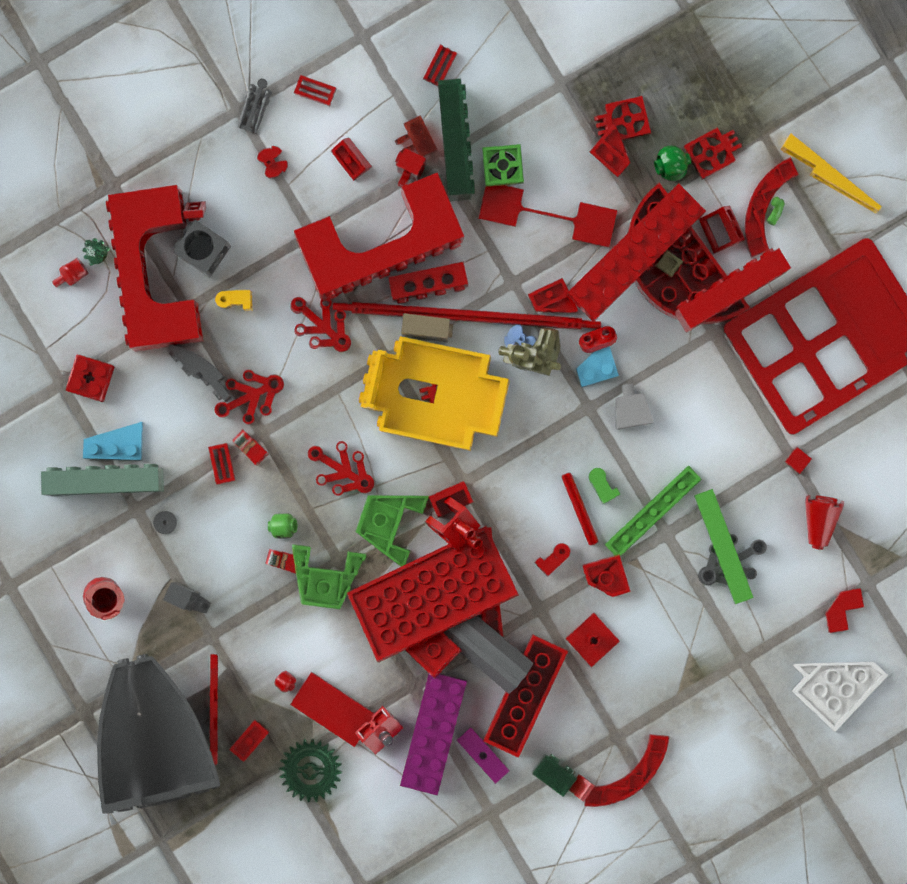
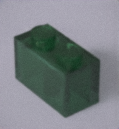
(554, 774)

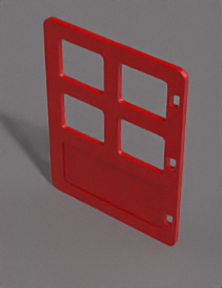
(867, 311)

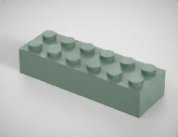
(102, 481)

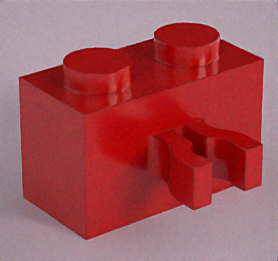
(410, 166)

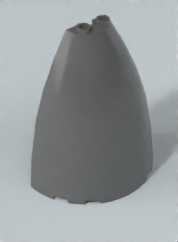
(149, 740)

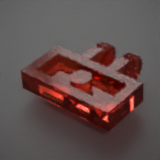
(419, 136)

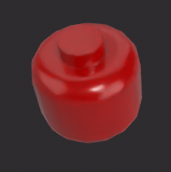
(285, 681)

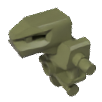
(535, 358)

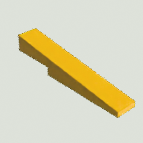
(827, 174)

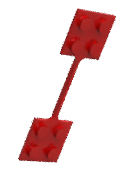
(591, 225)

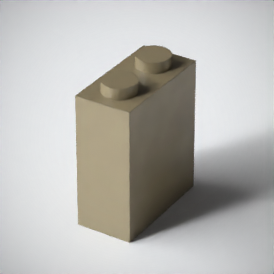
(426, 327)

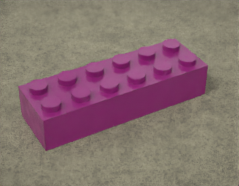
(433, 733)

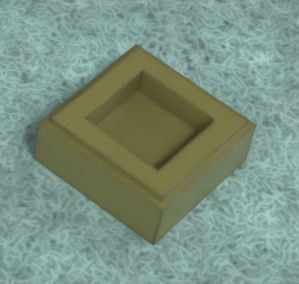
(669, 263)

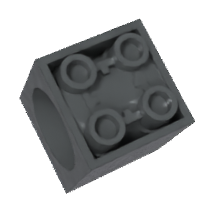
(205, 265)

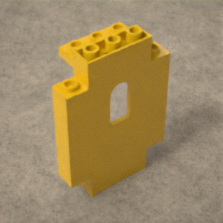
(464, 399)

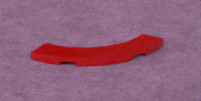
(759, 204)
(214, 707)
(634, 780)

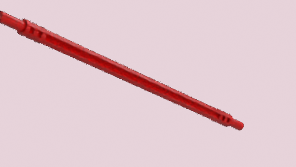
(468, 315)

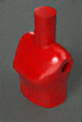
(71, 273)

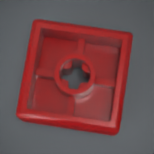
(94, 389)

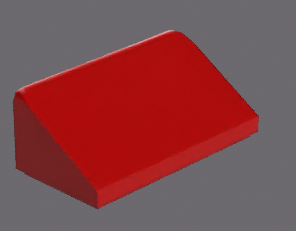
(351, 158)

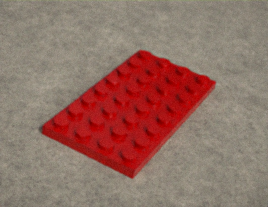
(431, 595)

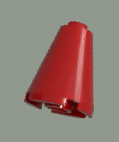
(822, 519)

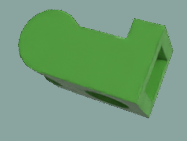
(598, 480)

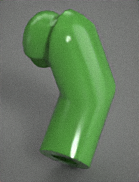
(777, 211)

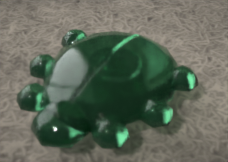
(95, 251)

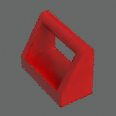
(730, 224)

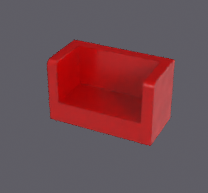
(458, 492)

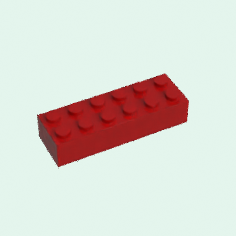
(735, 288)
(521, 707)

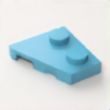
(597, 367)

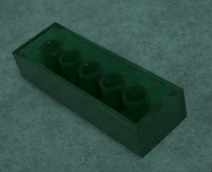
(455, 143)

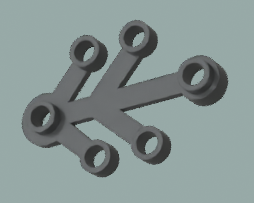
(714, 571)

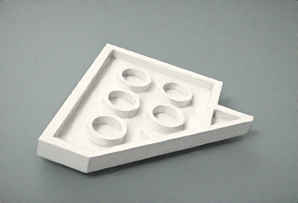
(837, 688)

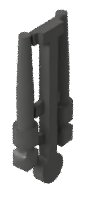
(262, 83)

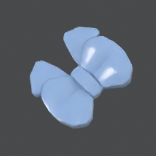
(516, 335)

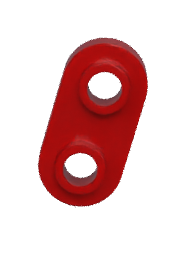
(598, 339)

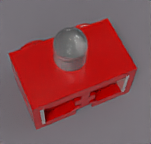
(379, 730)

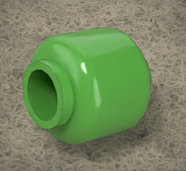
(282, 526)

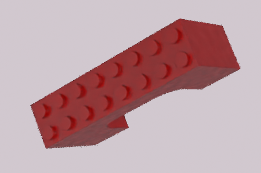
(134, 221)
(340, 270)

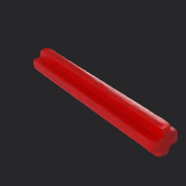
(580, 509)

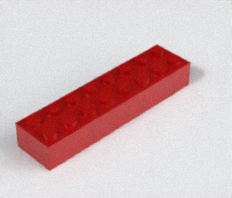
(636, 252)

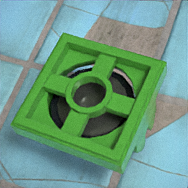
(502, 167)

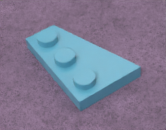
(116, 444)

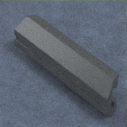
(490, 652)

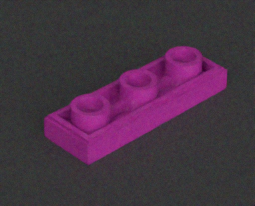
(491, 764)

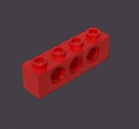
(455, 270)

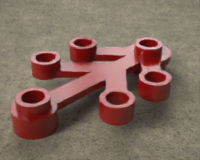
(322, 326)
(253, 395)
(344, 470)

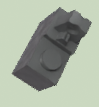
(186, 598)

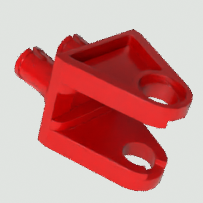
(459, 529)

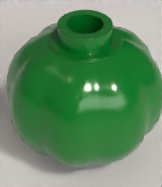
(672, 163)

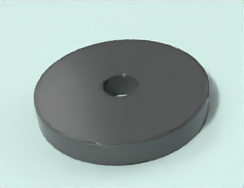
(171, 522)

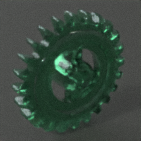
(329, 770)

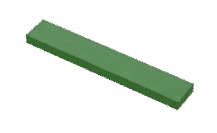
(653, 511)
(723, 546)

